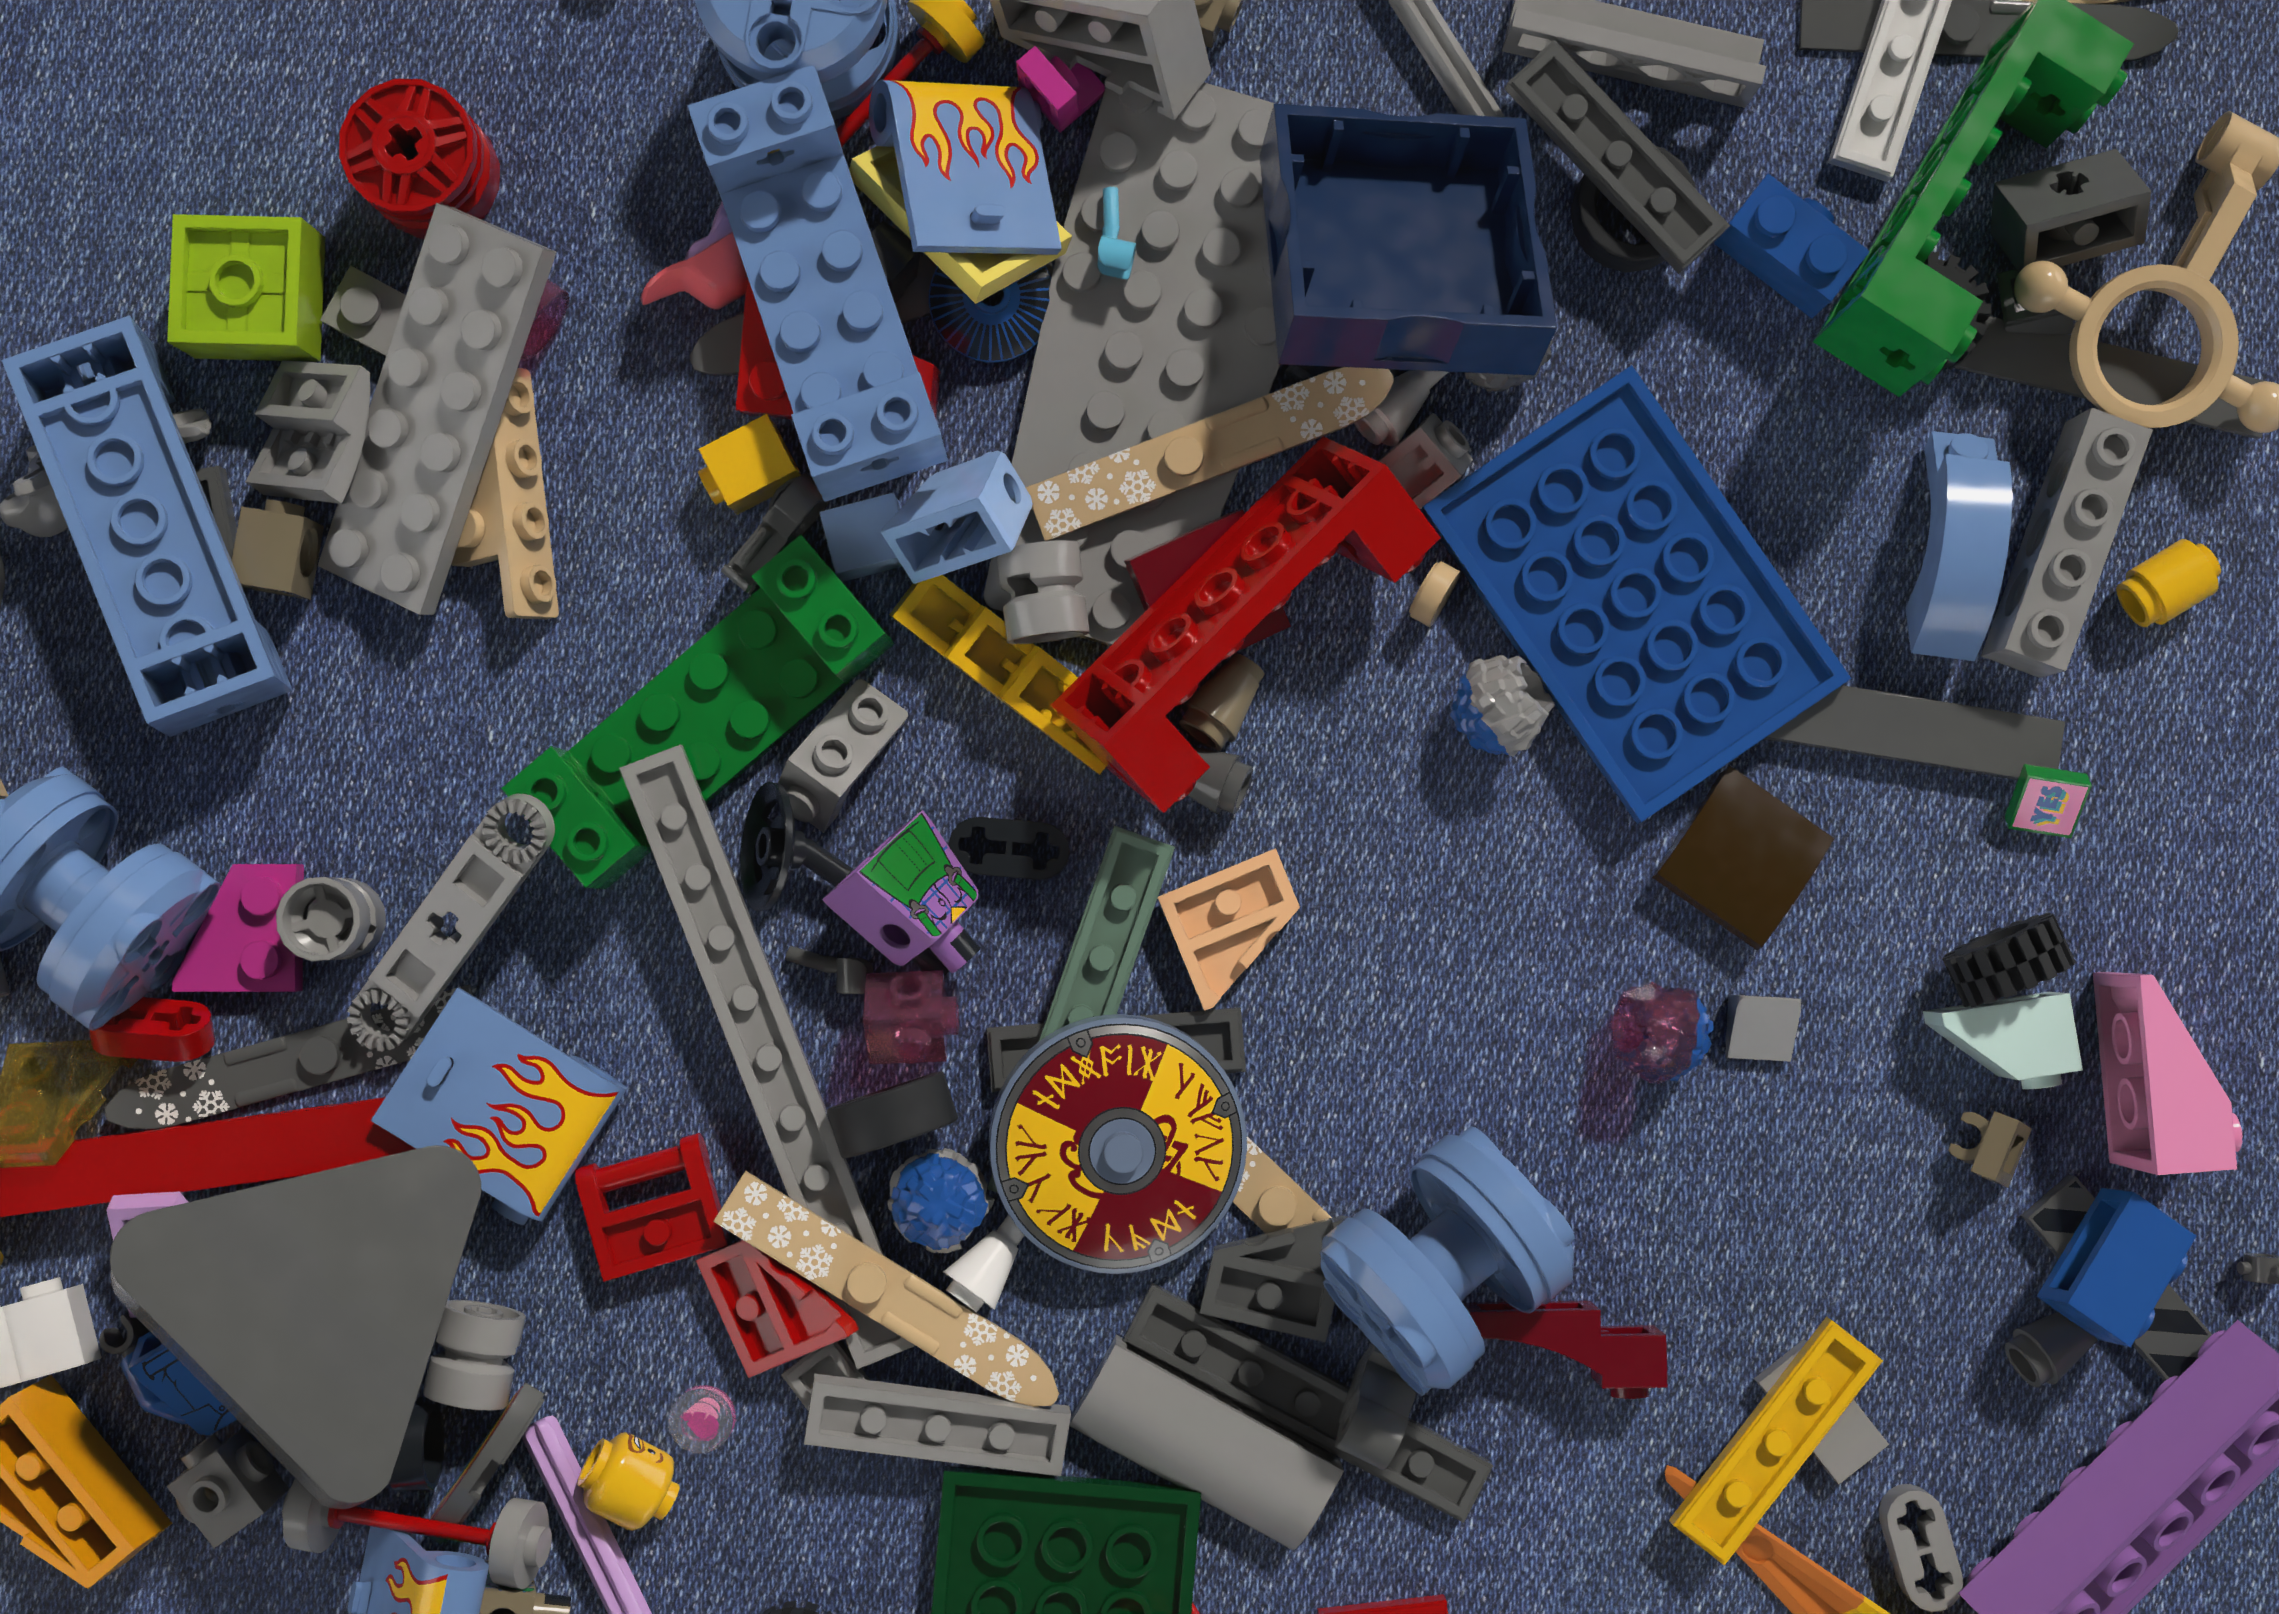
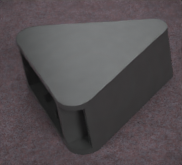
(310, 1304)

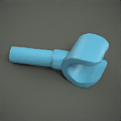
(1114, 254)

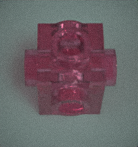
(908, 1017)

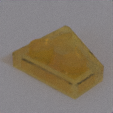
(48, 1096)

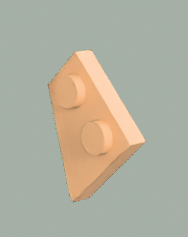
(1228, 921)

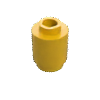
(2169, 583)

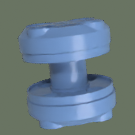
(784, 35)
(113, 928)
(1482, 1230)

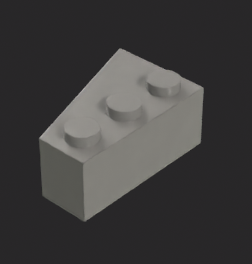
(1132, 42)

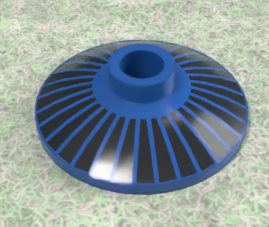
(986, 331)

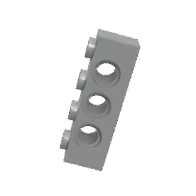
(2066, 543)

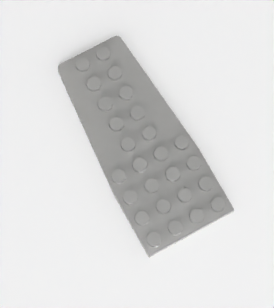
(1167, 343)

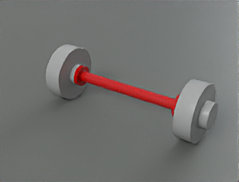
(515, 1543)

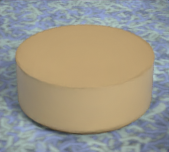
(1434, 593)

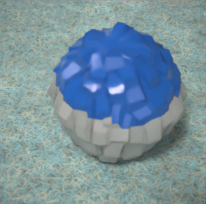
(1500, 705)
(938, 1199)

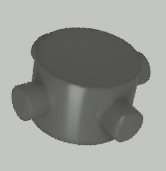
(2259, 1268)

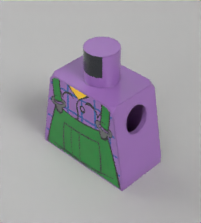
(910, 897)

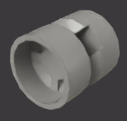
(1043, 592)
(330, 918)
(472, 1366)

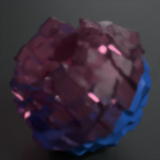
(1660, 1031)

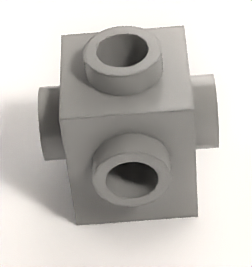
(226, 1485)

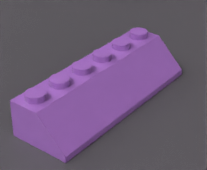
(2147, 1493)

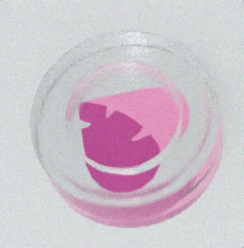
(702, 1419)

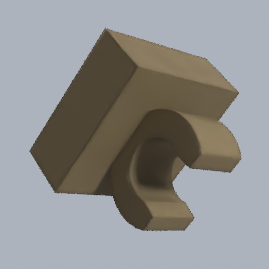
(1998, 1149)

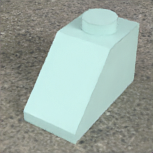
(2016, 1036)

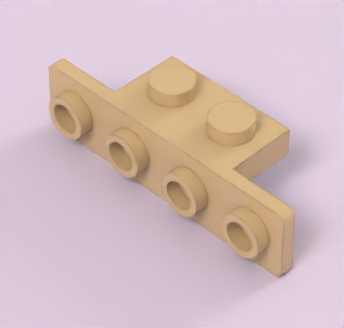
(510, 512)

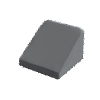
(1761, 1027)

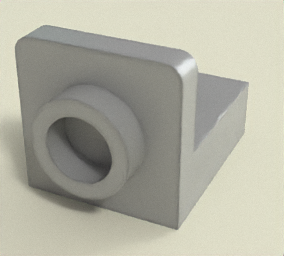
(1429, 459)

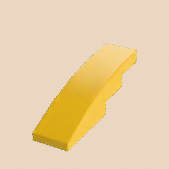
(977, 645)

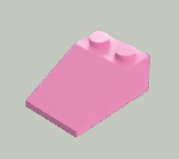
(2157, 1088)

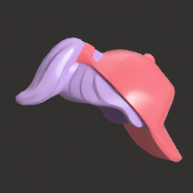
(709, 272)

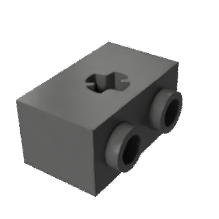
(2071, 211)

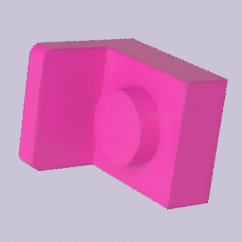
(1057, 89)

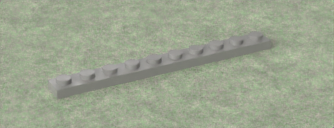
(752, 1011)

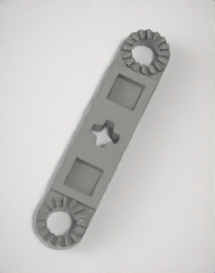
(475, 890)

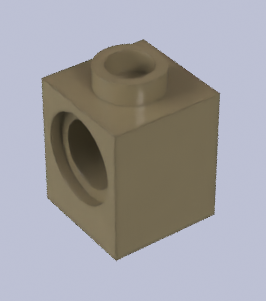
(277, 549)

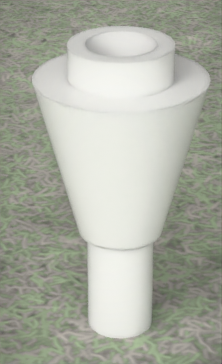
(1399, 408)
(985, 1268)

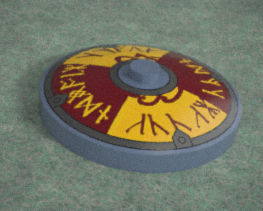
(1117, 1144)

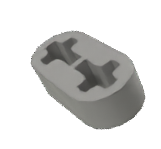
(1934, 1543)

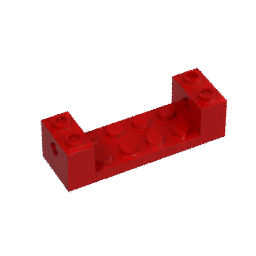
(1317, 508)

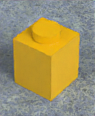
(747, 465)

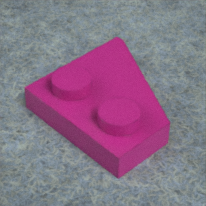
(240, 939)

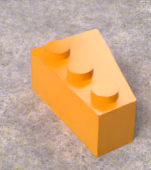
(69, 1487)

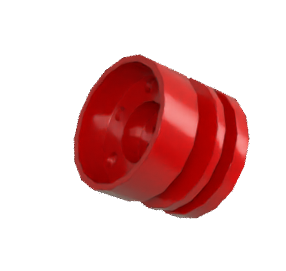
(453, 159)

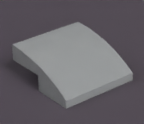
(317, 431)

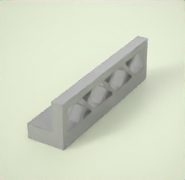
(1641, 47)

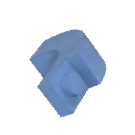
(1964, 546)

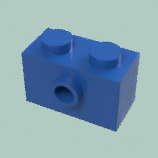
(1792, 246)
(2117, 1267)

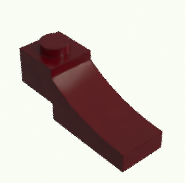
(1619, 1357)

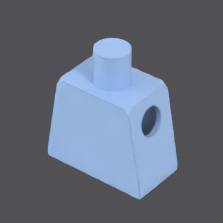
(981, 515)

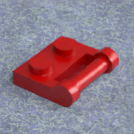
(657, 1228)

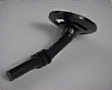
(779, 848)

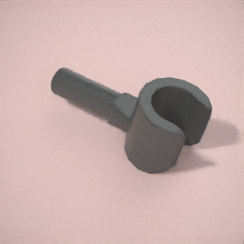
(850, 971)

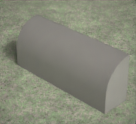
(1207, 1444)

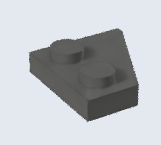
(1273, 1281)

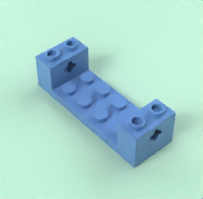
(818, 283)
(144, 527)

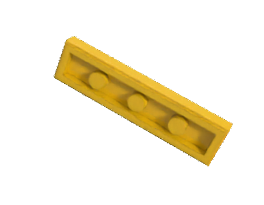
(1775, 1440)

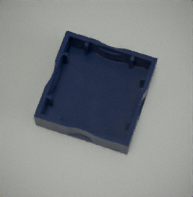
(1404, 241)

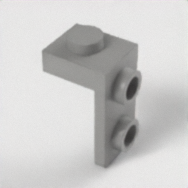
(839, 752)

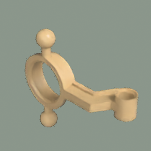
(2238, 164)

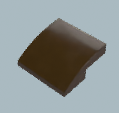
(1743, 858)

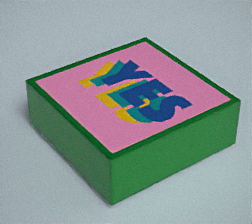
(2047, 801)

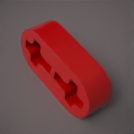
(157, 1031)

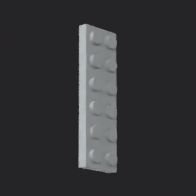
(437, 408)

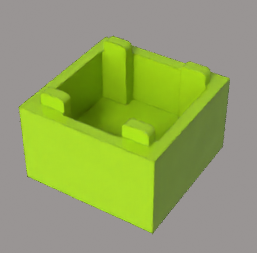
(246, 288)

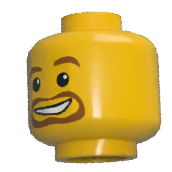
(628, 1481)

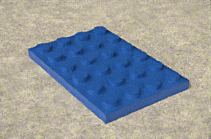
(1635, 594)

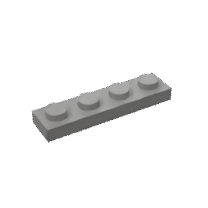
(936, 1425)

